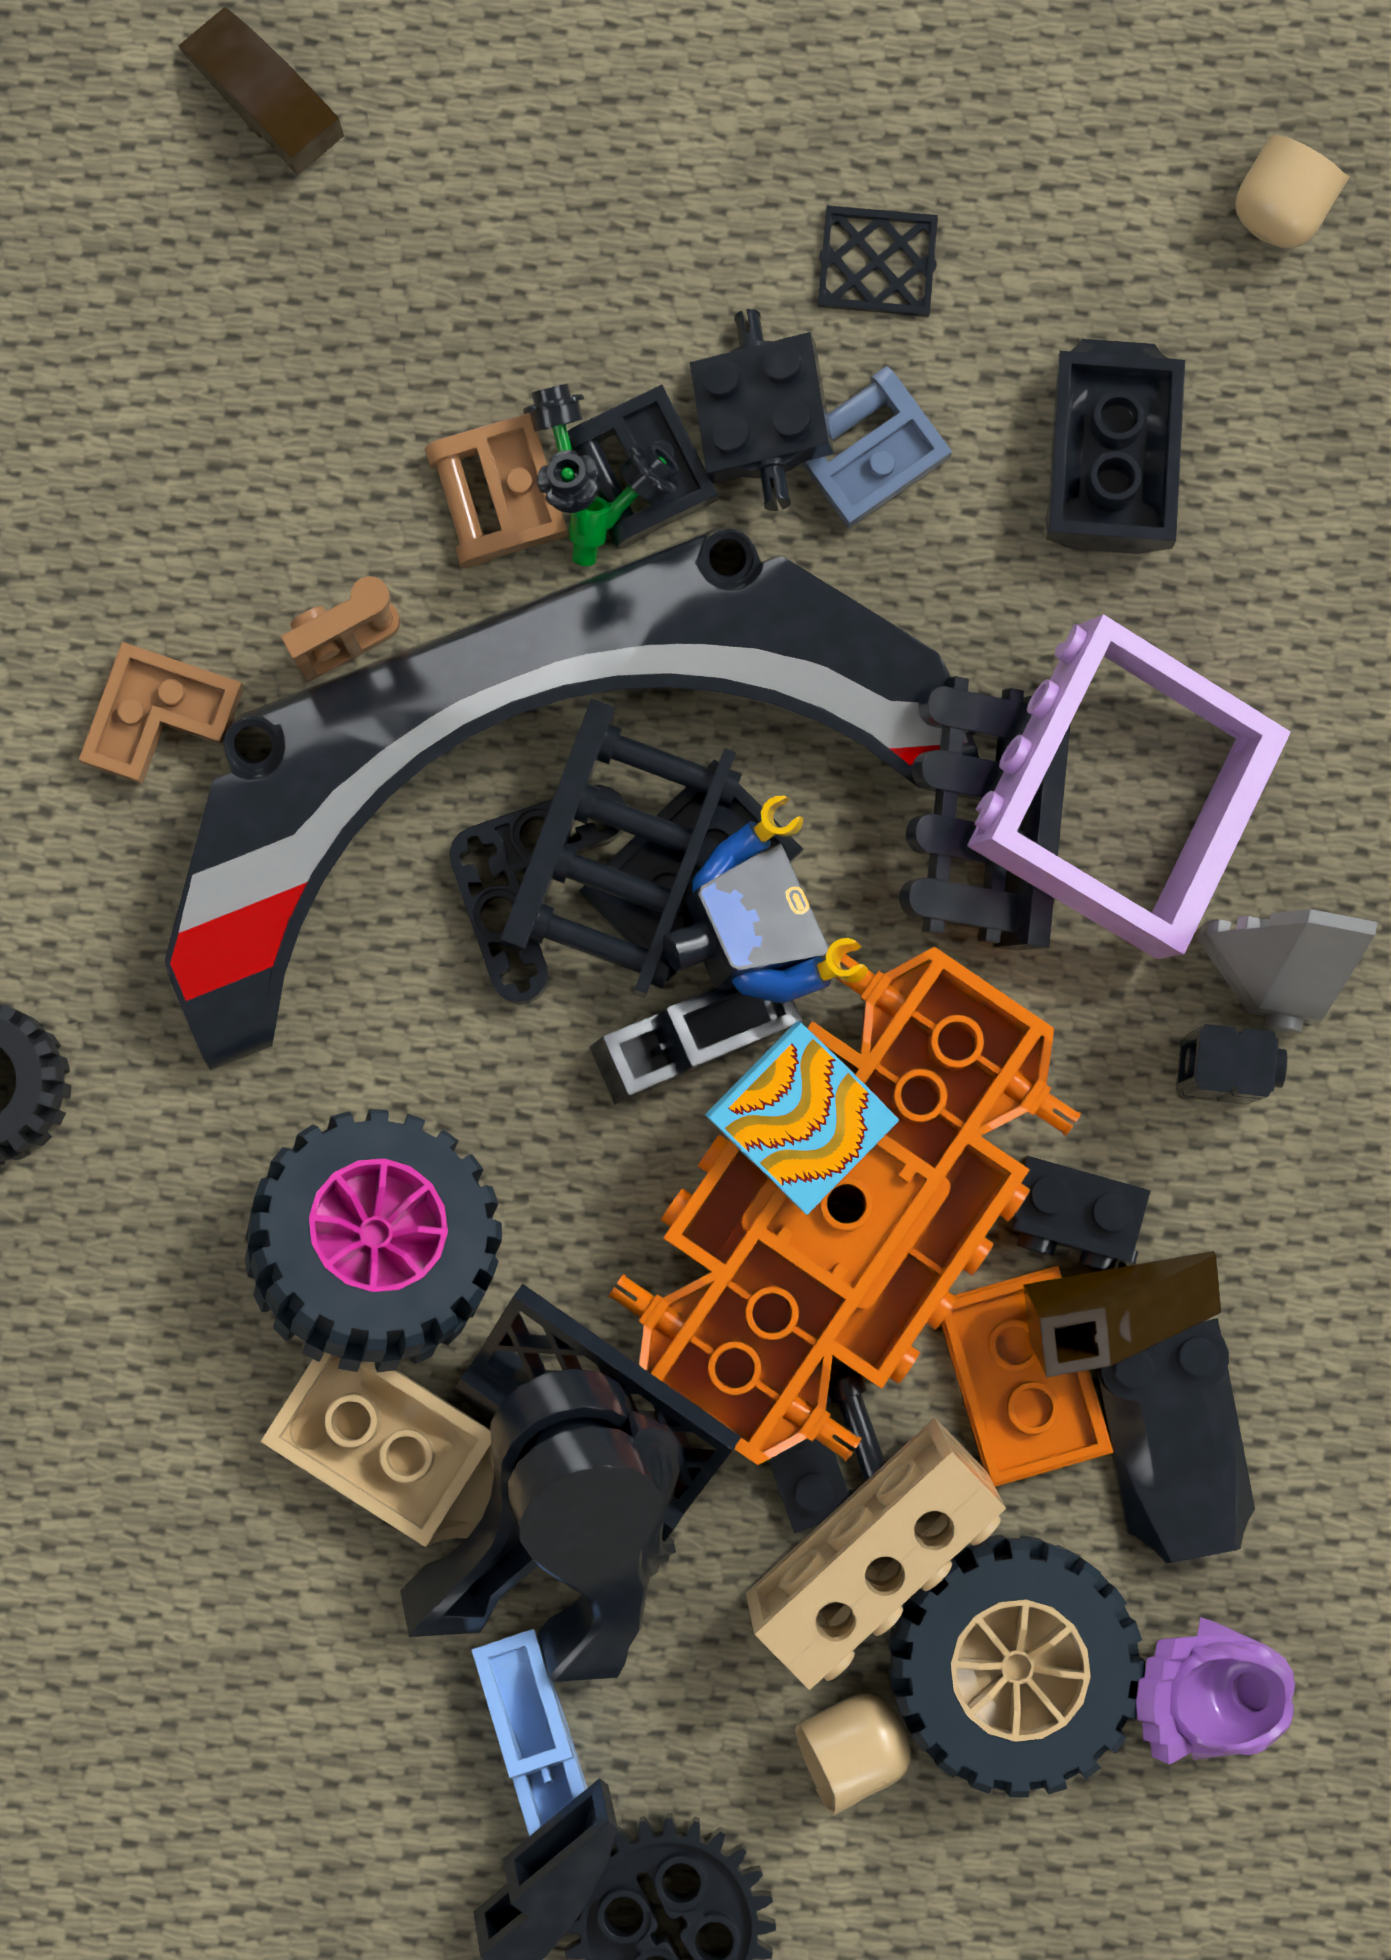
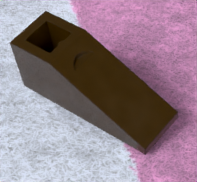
(1118, 1311)

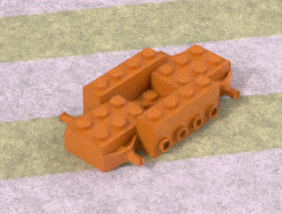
(802, 1287)

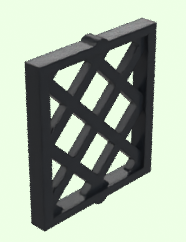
(880, 218)

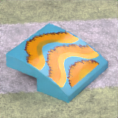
(802, 1117)

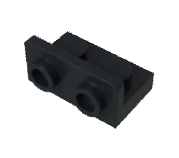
(1080, 1214)

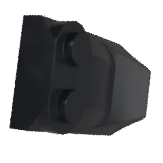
(1116, 448)
(1178, 1445)

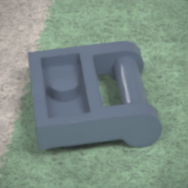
(884, 459)

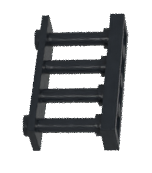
(580, 802)

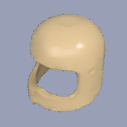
(1288, 192)
(853, 1750)

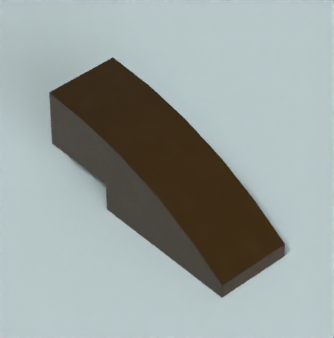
(263, 89)

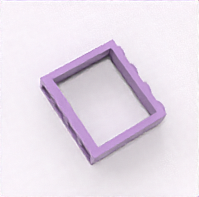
(1215, 832)

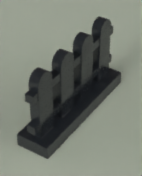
(1007, 907)

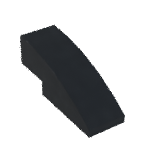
(686, 1039)
(549, 1880)

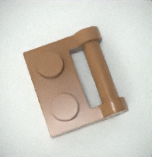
(510, 462)
(332, 637)

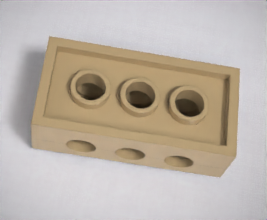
(874, 1555)

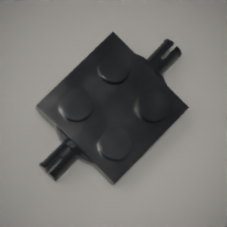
(761, 409)

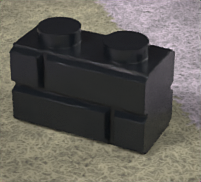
(1230, 1064)

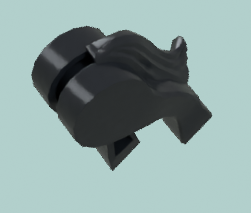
(583, 1499)

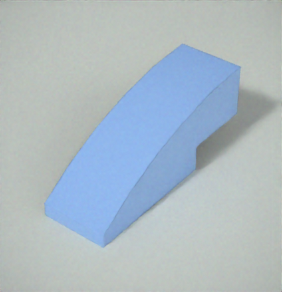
(530, 1726)

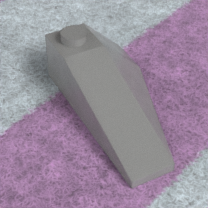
(1288, 963)

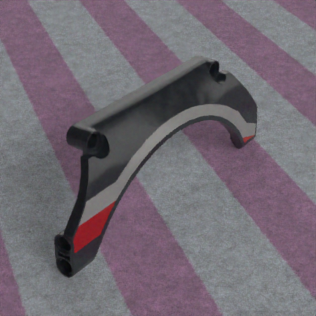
(359, 737)

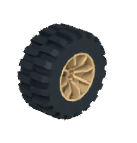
(1017, 1666)

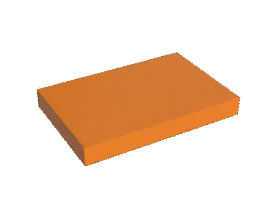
(1014, 1411)

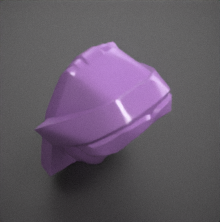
(1214, 1695)

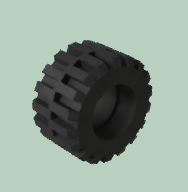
(38, 1084)

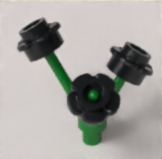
(572, 479)

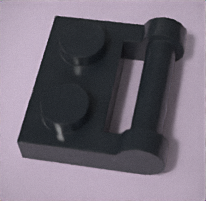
(645, 422)
(810, 1472)

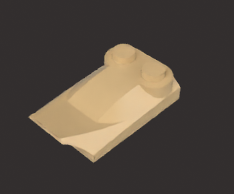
(388, 1448)

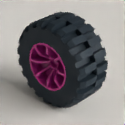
(372, 1240)

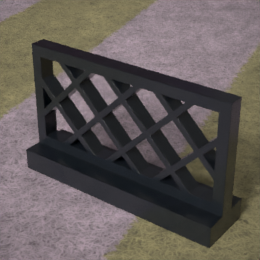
(500, 1371)

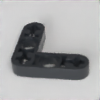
(512, 860)

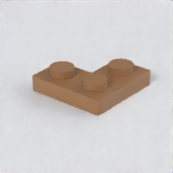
(145, 696)

